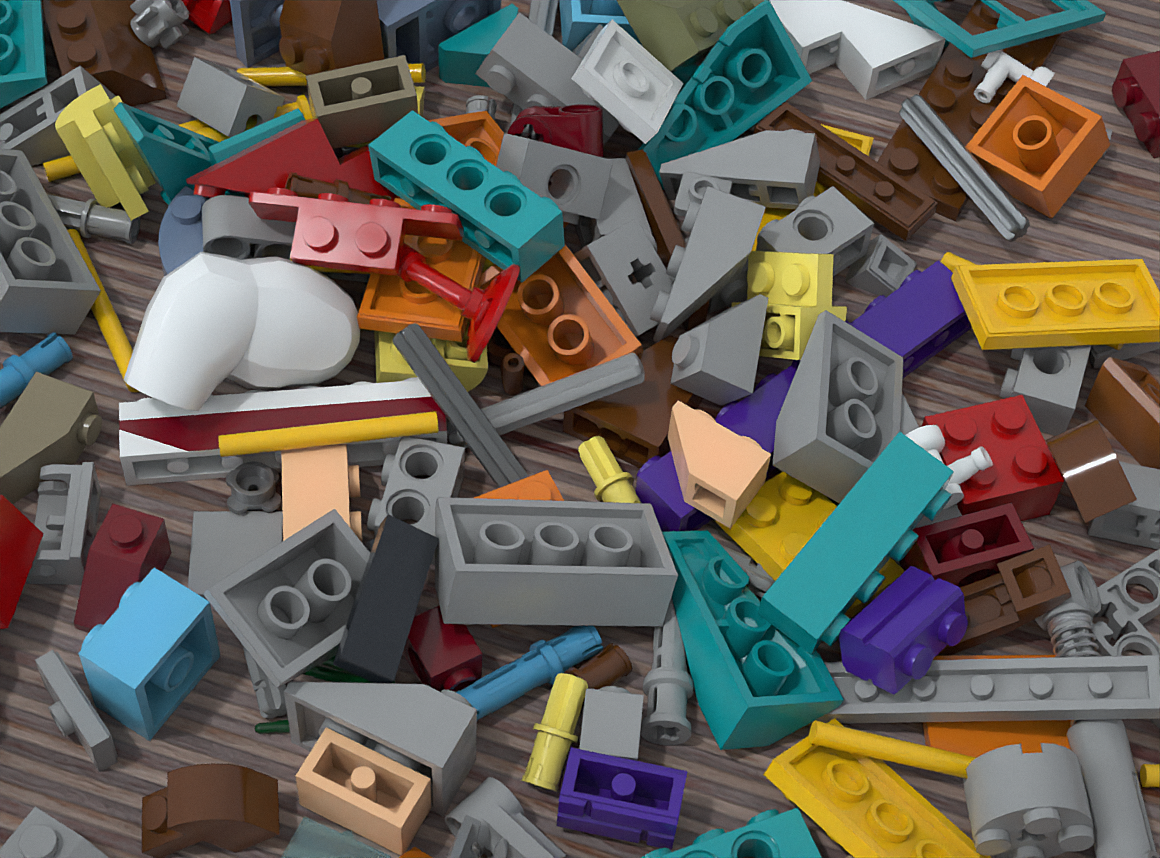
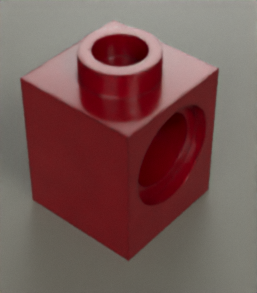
(442, 653)

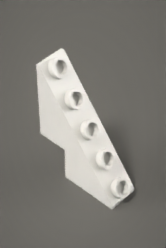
(864, 44)

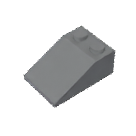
(838, 408)
(294, 598)
(402, 721)

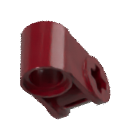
(570, 126)

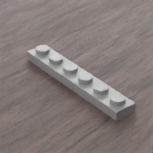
(1007, 691)

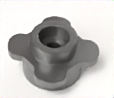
(251, 477)

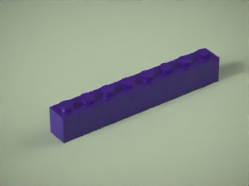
(911, 322)

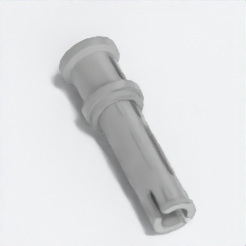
(667, 686)

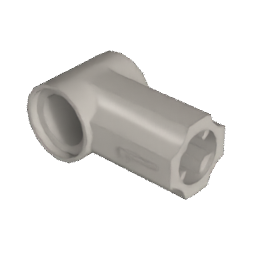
(501, 818)

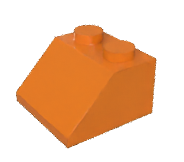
(1039, 145)

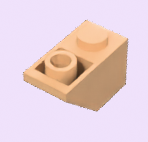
(714, 465)

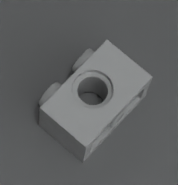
(577, 177)
(821, 226)
(1049, 383)

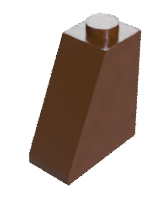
(637, 417)

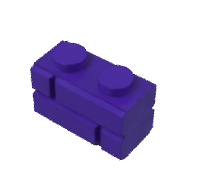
(903, 630)
(621, 798)

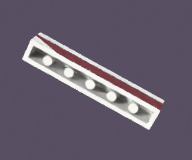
(183, 445)

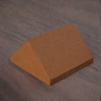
(1128, 406)

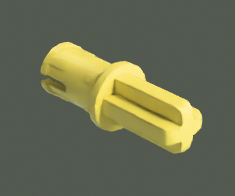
(611, 481)
(556, 732)

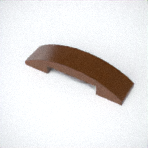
(1012, 598)

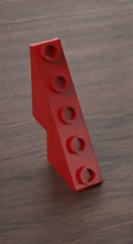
(296, 149)

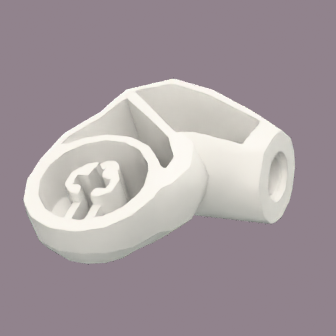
(241, 321)

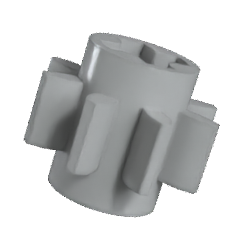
(159, 21)

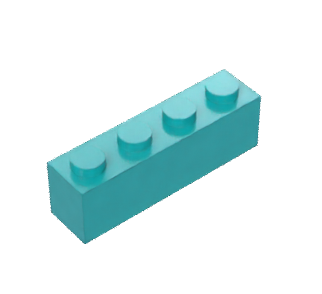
(855, 544)

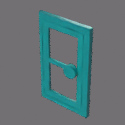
(1011, 28)

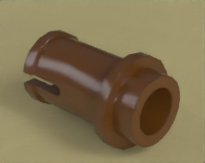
(604, 668)

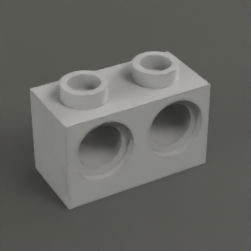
(413, 497)

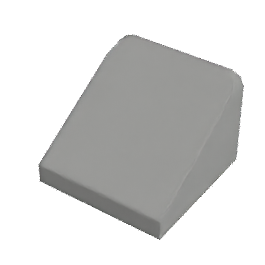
(881, 268)

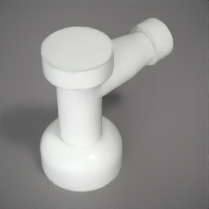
(1003, 66)
(933, 441)

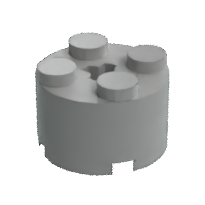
(1028, 803)

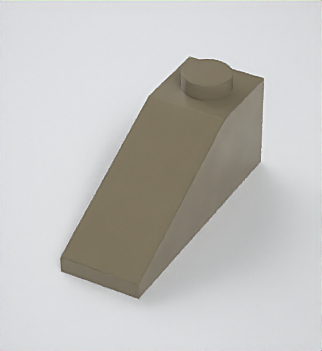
(44, 428)

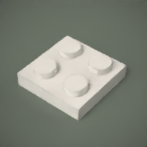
(627, 81)

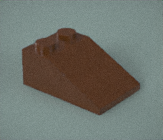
(329, 34)

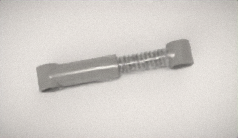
(1101, 745)

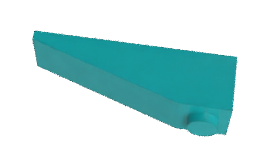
(733, 88)
(744, 669)

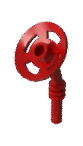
(478, 305)

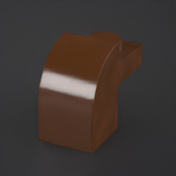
(1091, 470)
(211, 805)

